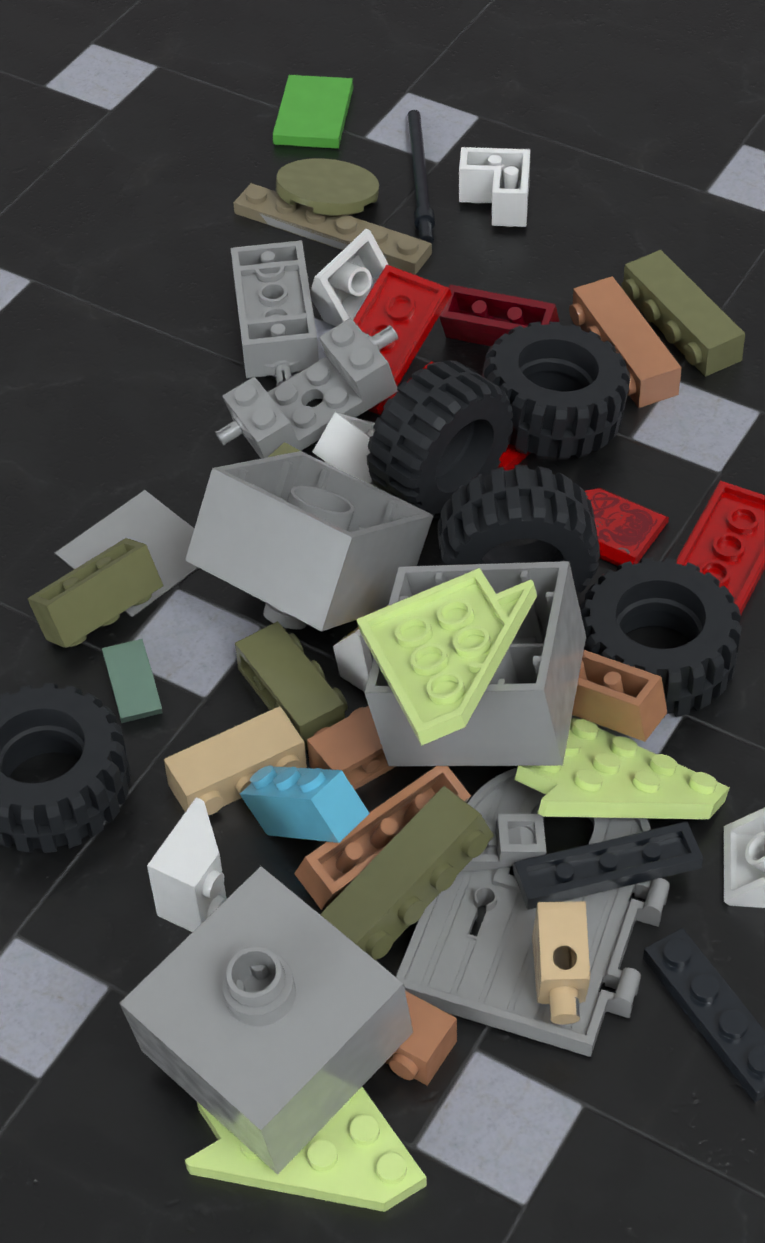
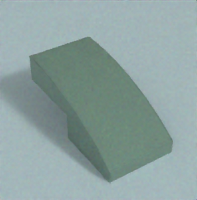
(132, 680)

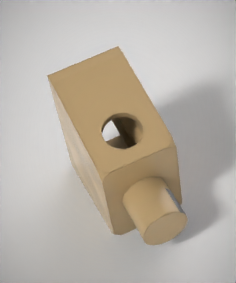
(561, 958)

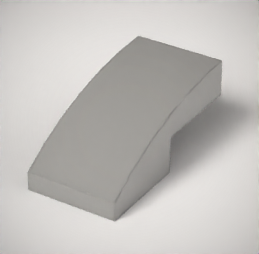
(514, 840)

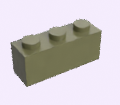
(96, 593)
(286, 678)

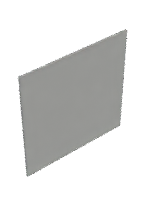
(143, 521)

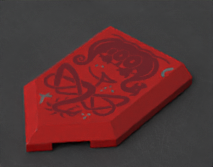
(623, 526)

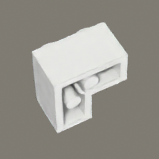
(497, 178)

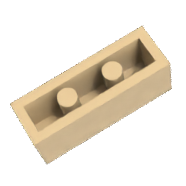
(224, 763)

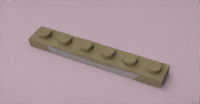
(336, 231)

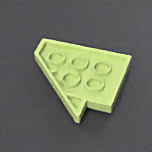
(445, 648)
(619, 779)
(347, 1162)

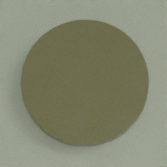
(327, 186)

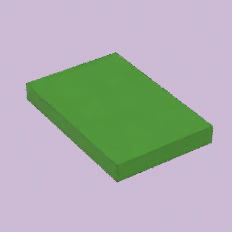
(313, 111)

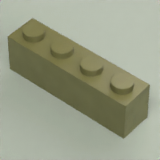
(683, 313)
(409, 873)

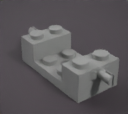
(274, 309)
(348, 380)

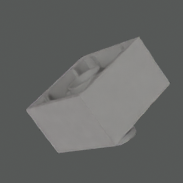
(305, 539)
(532, 693)
(269, 1018)

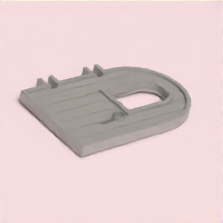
(494, 973)

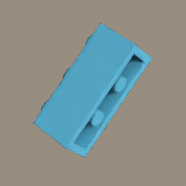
(304, 803)

